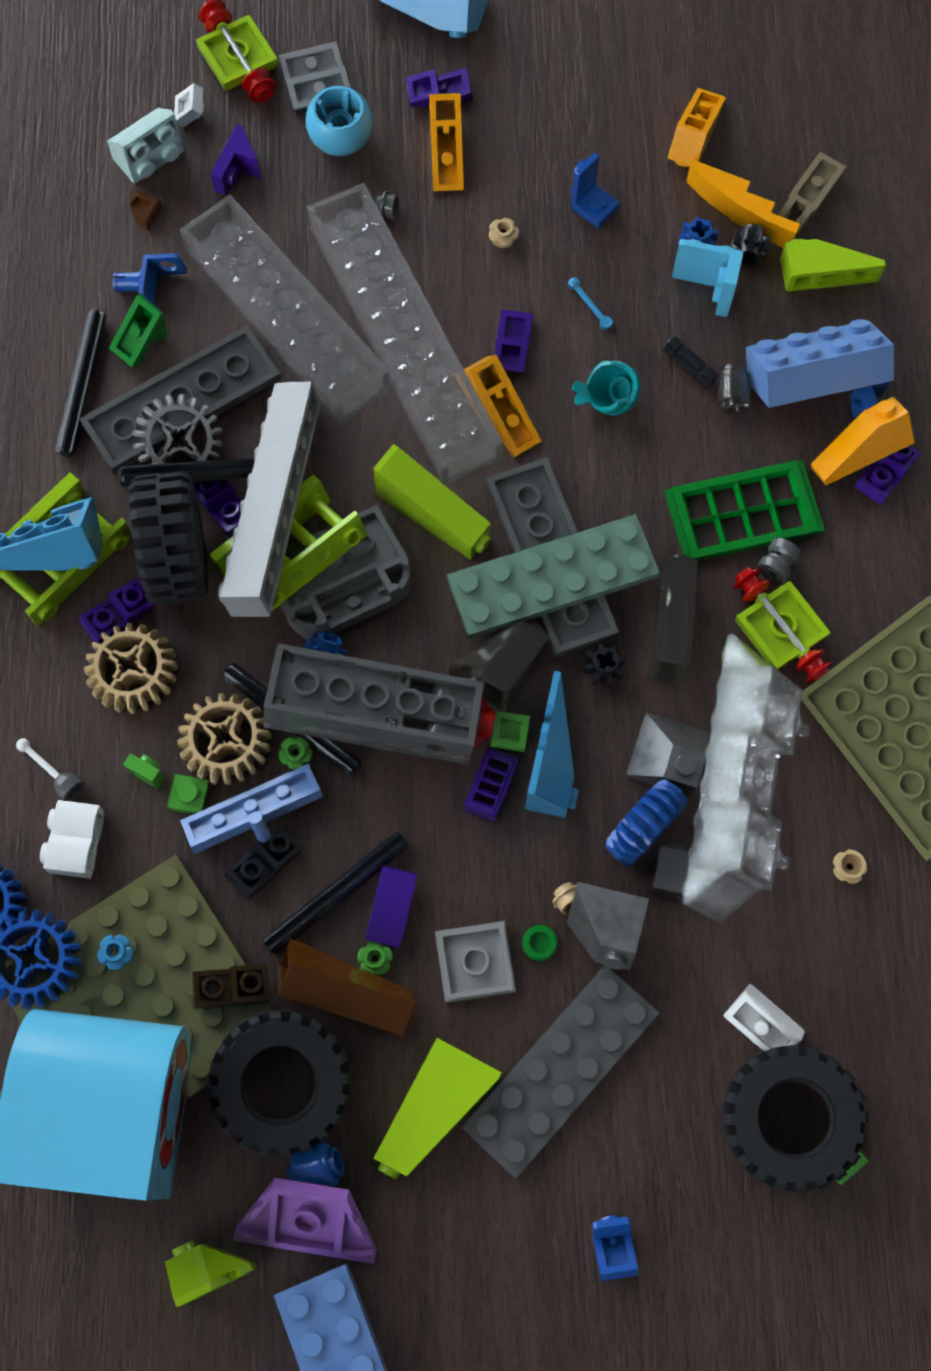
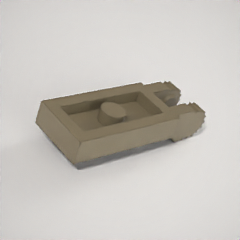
(813, 188)

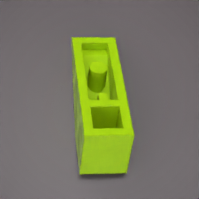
(824, 265)

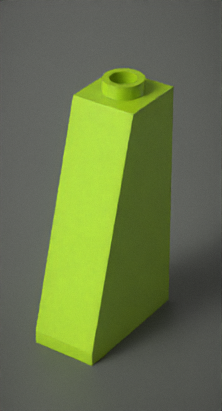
(430, 503)
(437, 1101)

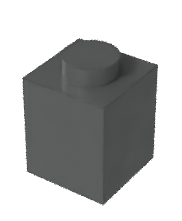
(670, 871)

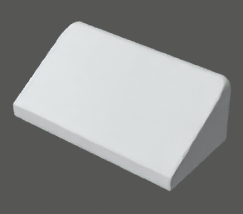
(763, 1020)

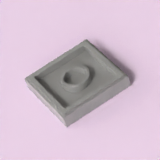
(475, 962)

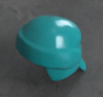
(610, 389)

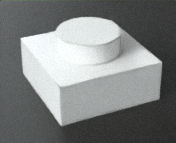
(189, 105)

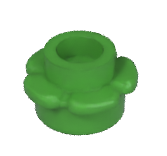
(288, 746)
(384, 958)

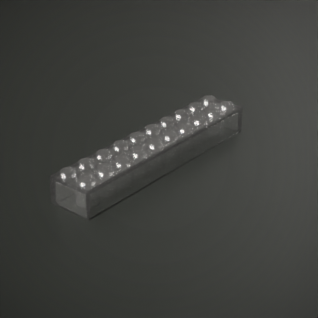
(404, 334)

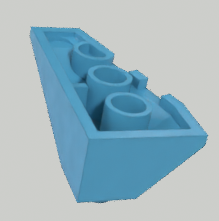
(447, 15)
(59, 543)
(553, 772)

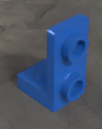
(587, 197)

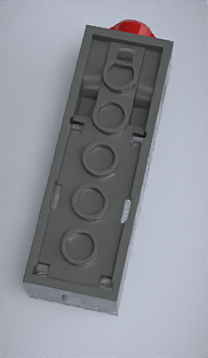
(376, 704)

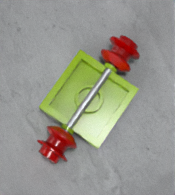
(237, 52)
(782, 625)

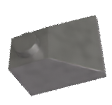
(669, 753)
(607, 924)

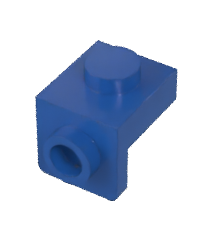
(866, 397)
(614, 1248)

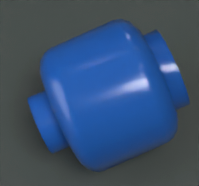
(318, 1166)

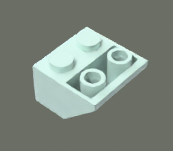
(147, 144)

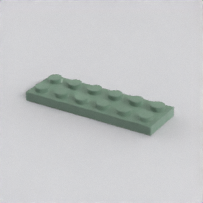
(552, 576)

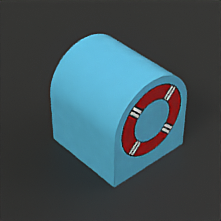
(94, 1105)

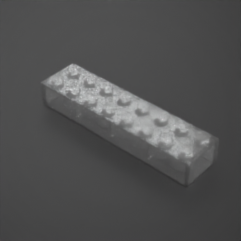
(285, 309)

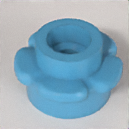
(124, 955)

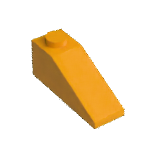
(695, 127)
(446, 142)
(502, 405)
(867, 439)

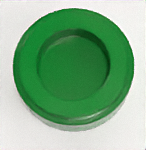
(539, 943)

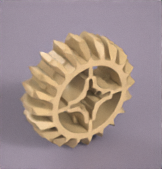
(118, 692)
(236, 715)

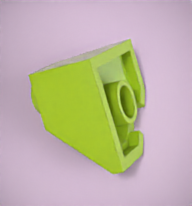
(201, 1270)

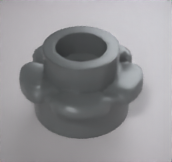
(388, 205)

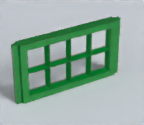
(802, 494)

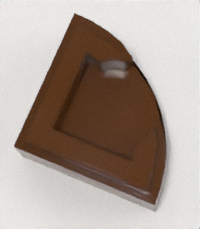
(144, 208)

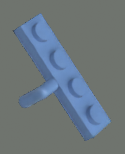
(251, 809)

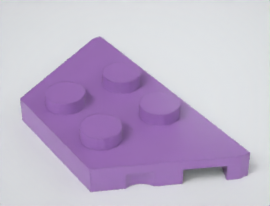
(307, 1221)

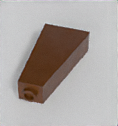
(344, 989)

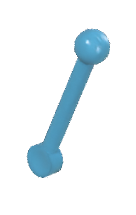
(605, 321)

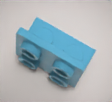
(710, 266)

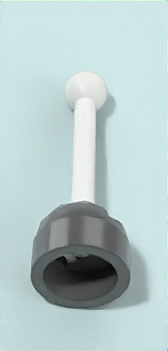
(66, 785)

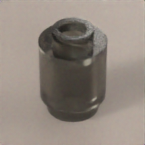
(734, 388)

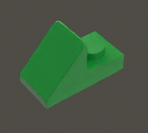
(138, 330)

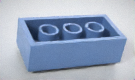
(820, 363)
(329, 1324)

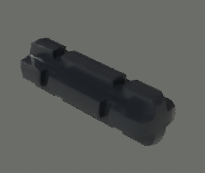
(690, 362)

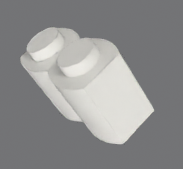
(72, 839)

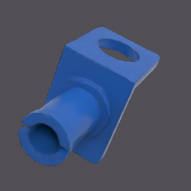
(146, 280)

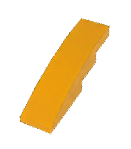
(731, 198)

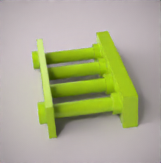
(114, 539)
(318, 553)

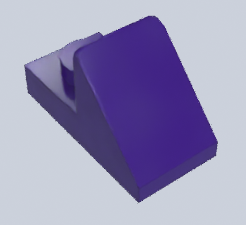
(234, 158)

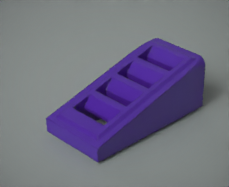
(483, 809)

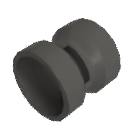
(779, 560)

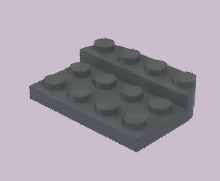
(354, 586)

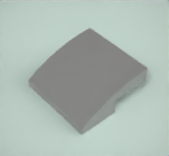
(312, 71)

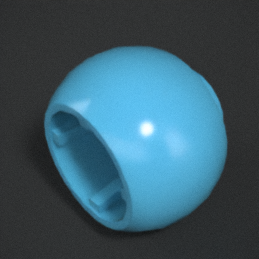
(339, 121)

